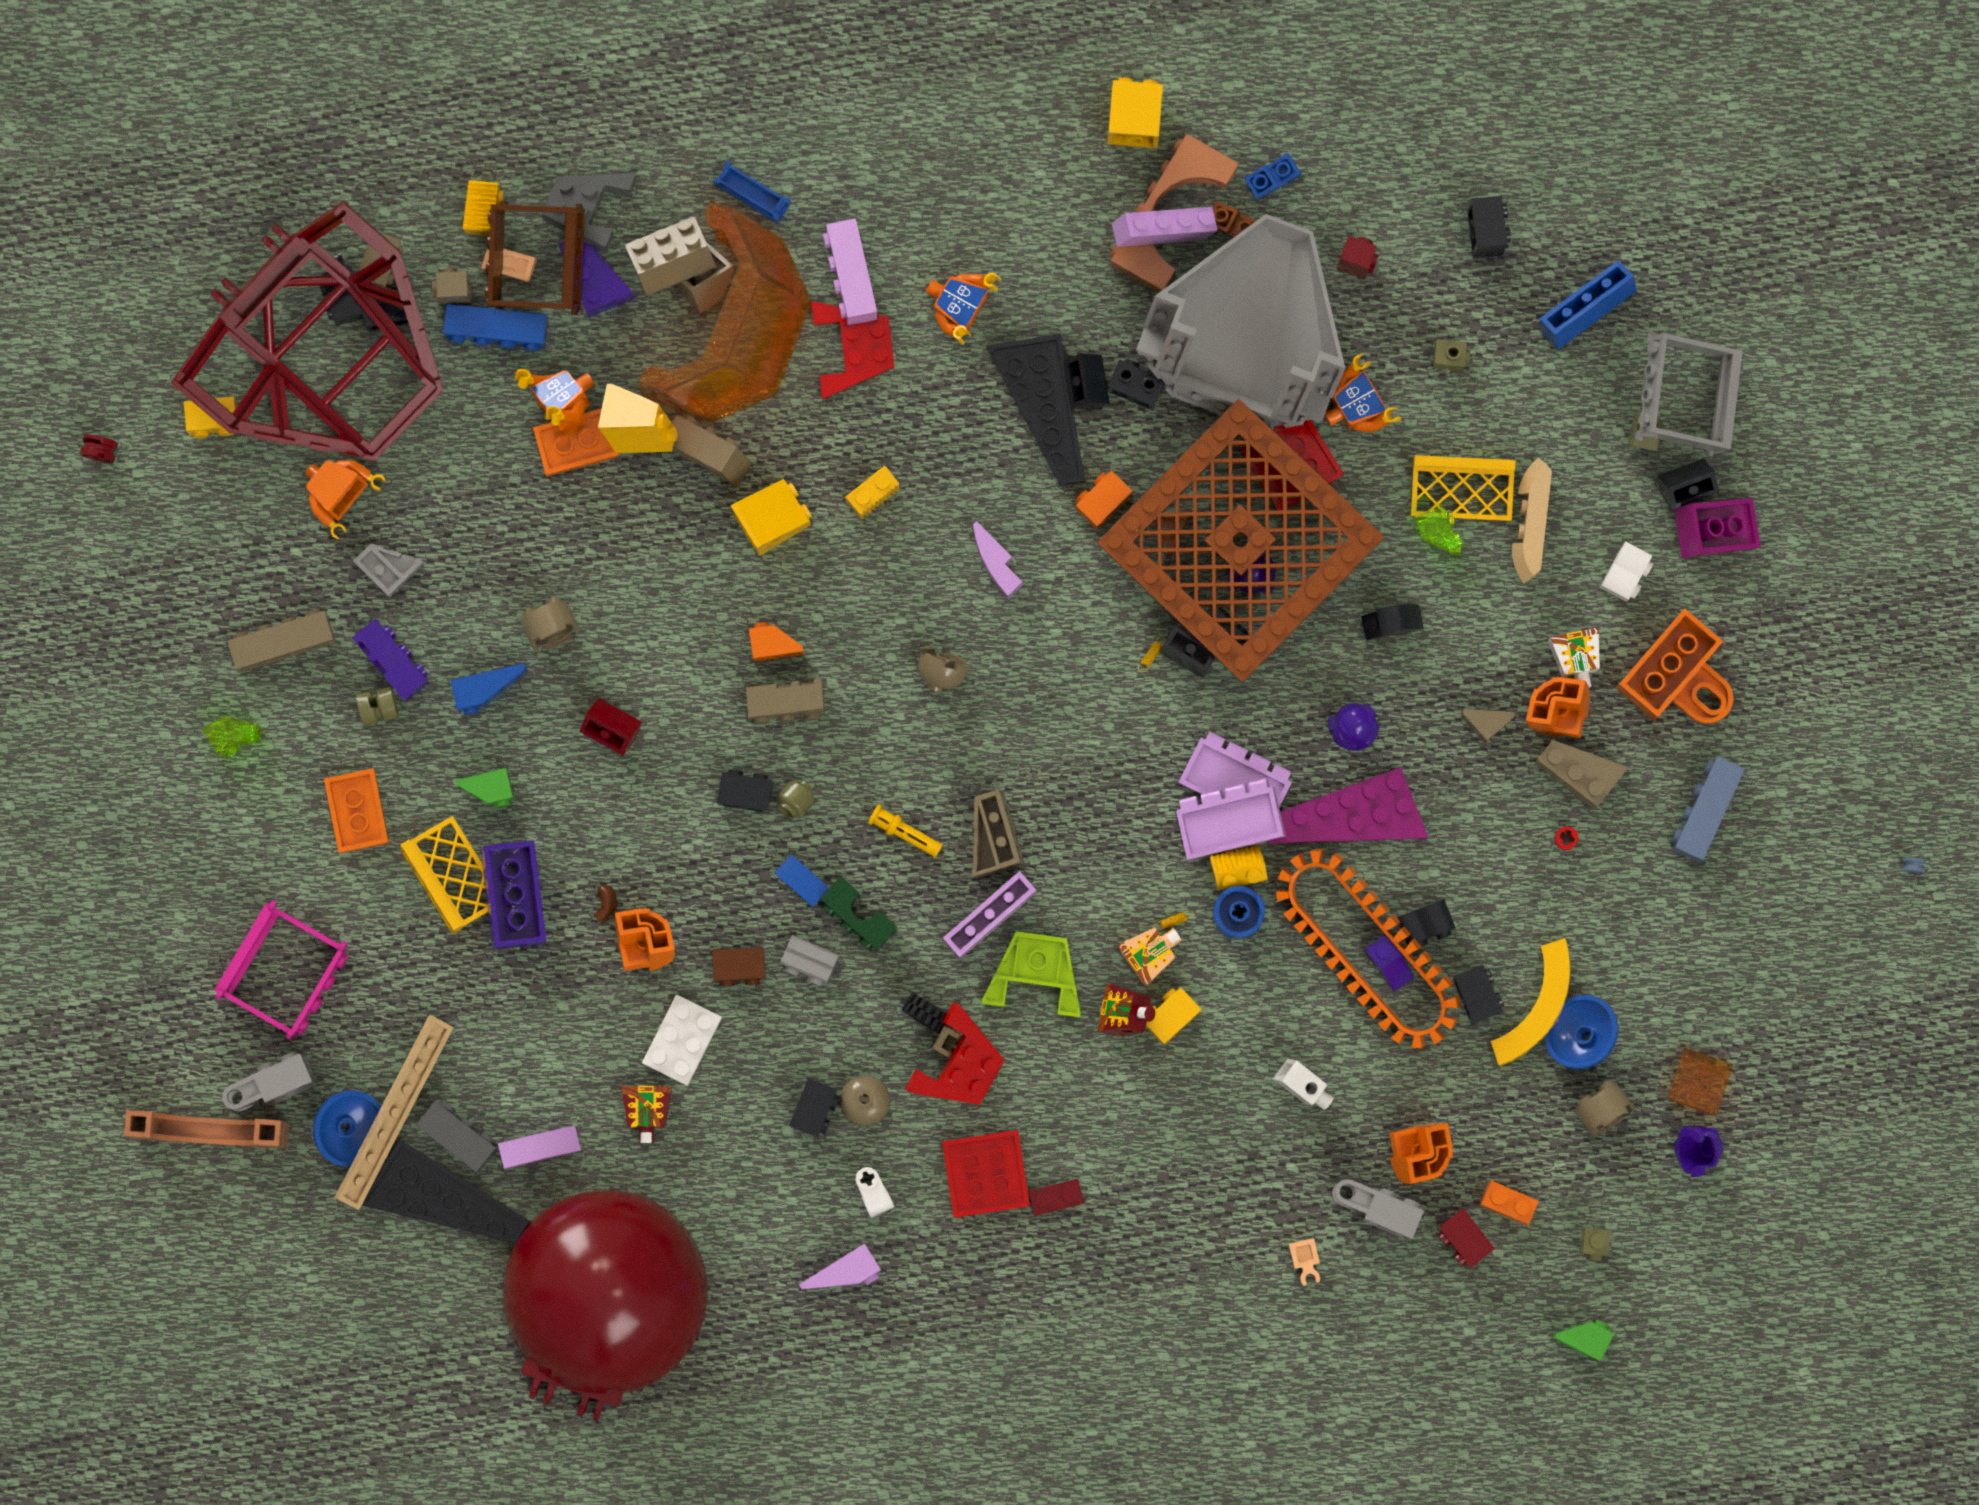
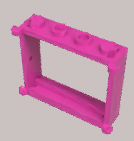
(250, 948)

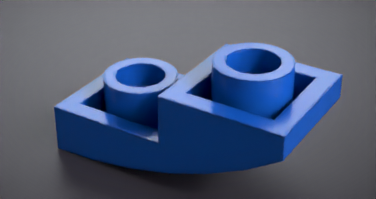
(1273, 176)
(801, 880)

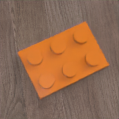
(574, 446)
(356, 811)

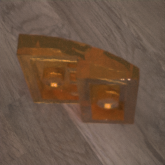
(1700, 1081)

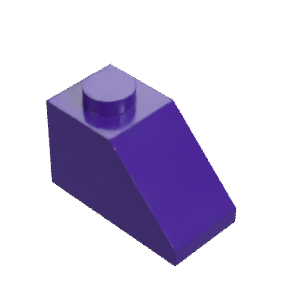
(1389, 962)

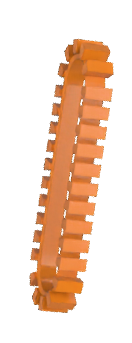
(1452, 1002)

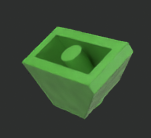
(490, 787)
(1588, 1338)

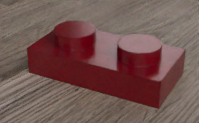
(1056, 1197)

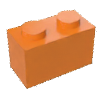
(1103, 499)
(1508, 1203)

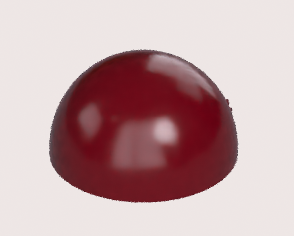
(604, 1296)

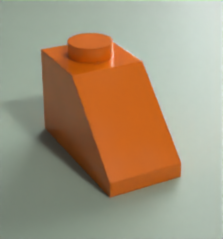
(772, 643)

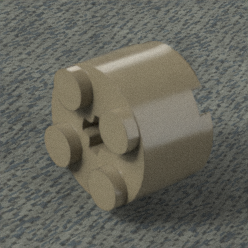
(549, 624)
(1604, 1109)

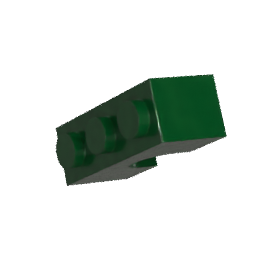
(873, 931)

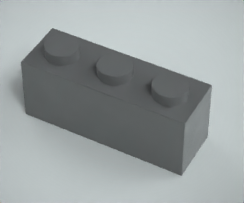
(457, 1135)

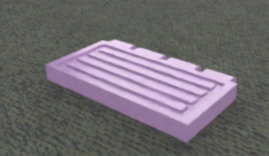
(1219, 768)
(1230, 822)

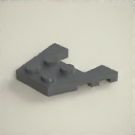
(589, 192)

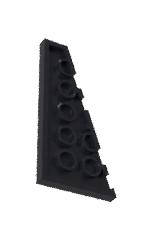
(1039, 387)
(427, 1191)

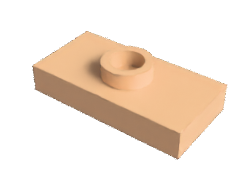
(515, 265)

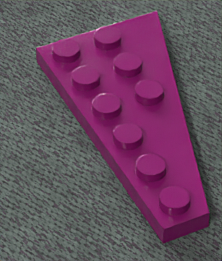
(1361, 812)

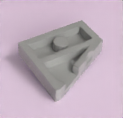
(387, 567)

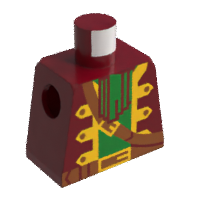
(1124, 1011)
(646, 1109)

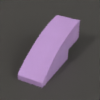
(995, 561)
(539, 1147)

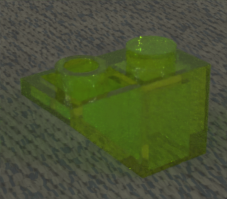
(1437, 530)
(230, 733)

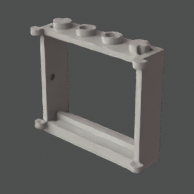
(1725, 397)

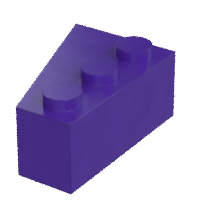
(600, 284)
(391, 659)

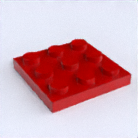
(1310, 447)
(985, 1174)

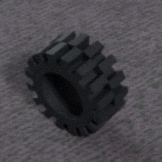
(924, 1012)

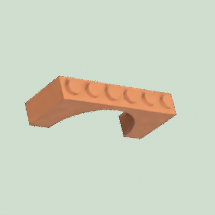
(1190, 164)
(187, 1129)

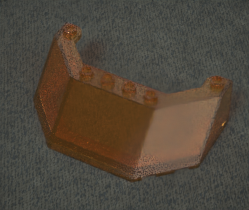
(751, 334)

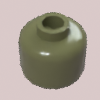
(795, 799)

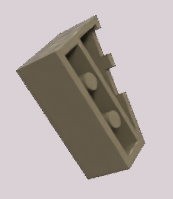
(710, 450)
(785, 702)
(1580, 772)
(995, 837)

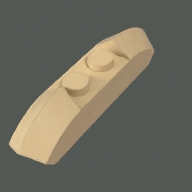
(1536, 487)

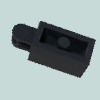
(346, 307)

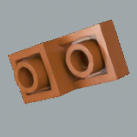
(1229, 220)

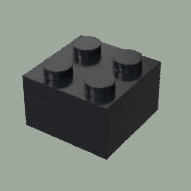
(1487, 226)

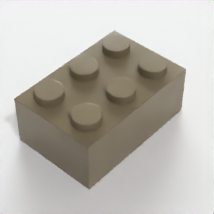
(670, 256)

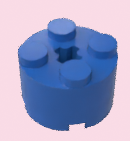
(1245, 900)

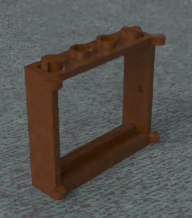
(571, 259)

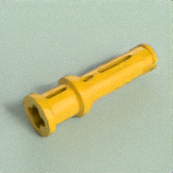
(932, 847)

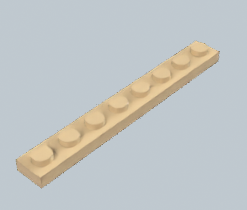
(393, 1112)

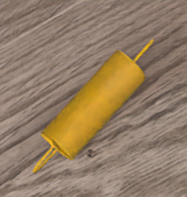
(1151, 654)
(1173, 920)

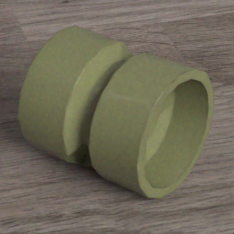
(386, 709)

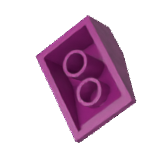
(1717, 527)

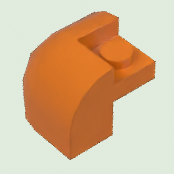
(1559, 707)
(643, 939)
(1421, 1152)

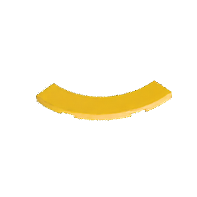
(1545, 1011)

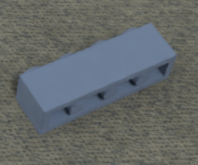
(1708, 808)

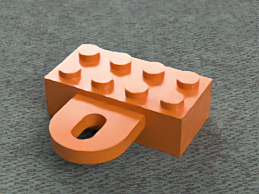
(1676, 670)

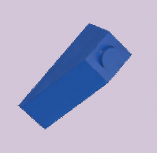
(482, 688)

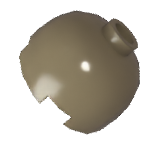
(941, 669)
(876, 1101)

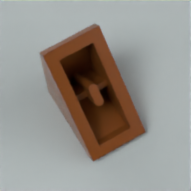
(1169, 524)

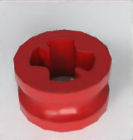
(1558, 841)

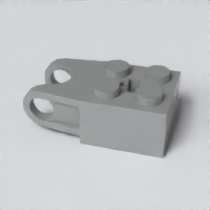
(272, 1083)
(1381, 1208)

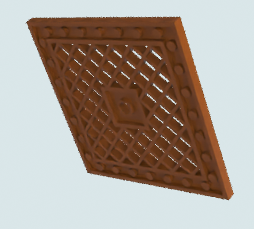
(1242, 422)

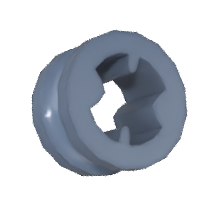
(1914, 865)

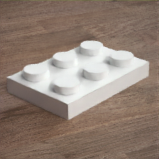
(682, 1040)

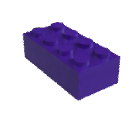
(513, 895)

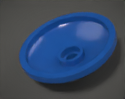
(1579, 1018)
(359, 1114)

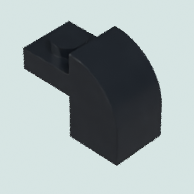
(1392, 621)

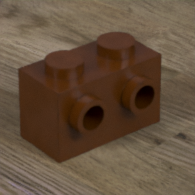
(738, 965)

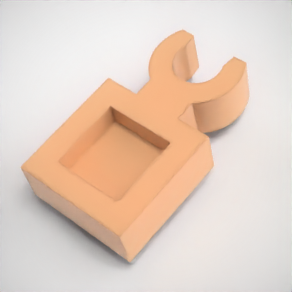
(1304, 1256)

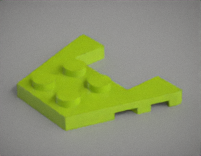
(1036, 961)

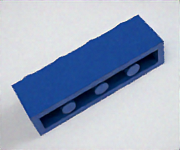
(1588, 304)
(495, 326)

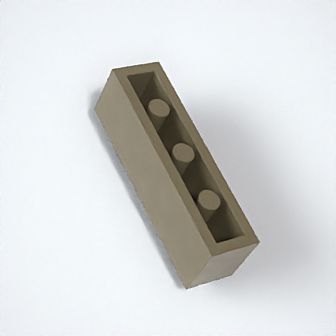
(281, 641)

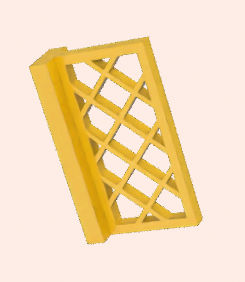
(1464, 465)
(430, 880)

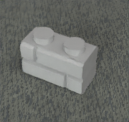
(809, 960)

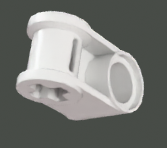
(874, 1196)

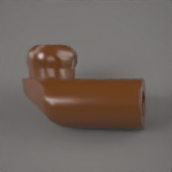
(608, 902)

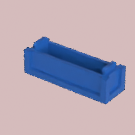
(752, 193)

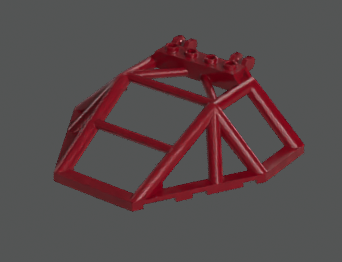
(258, 294)

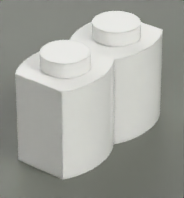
(1626, 572)

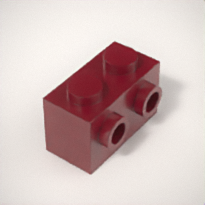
(1358, 257)
(610, 726)
(1465, 1239)

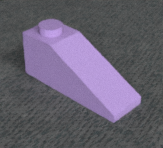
(849, 1270)

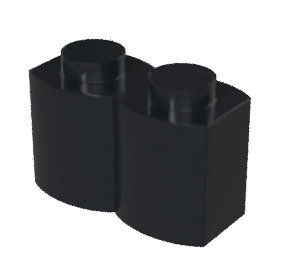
(1428, 923)

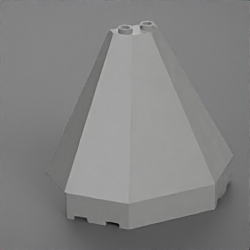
(1249, 328)

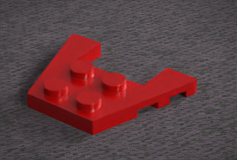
(865, 349)
(969, 1068)

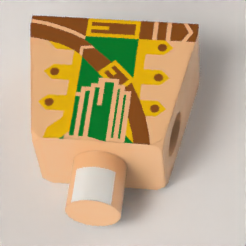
(1149, 953)

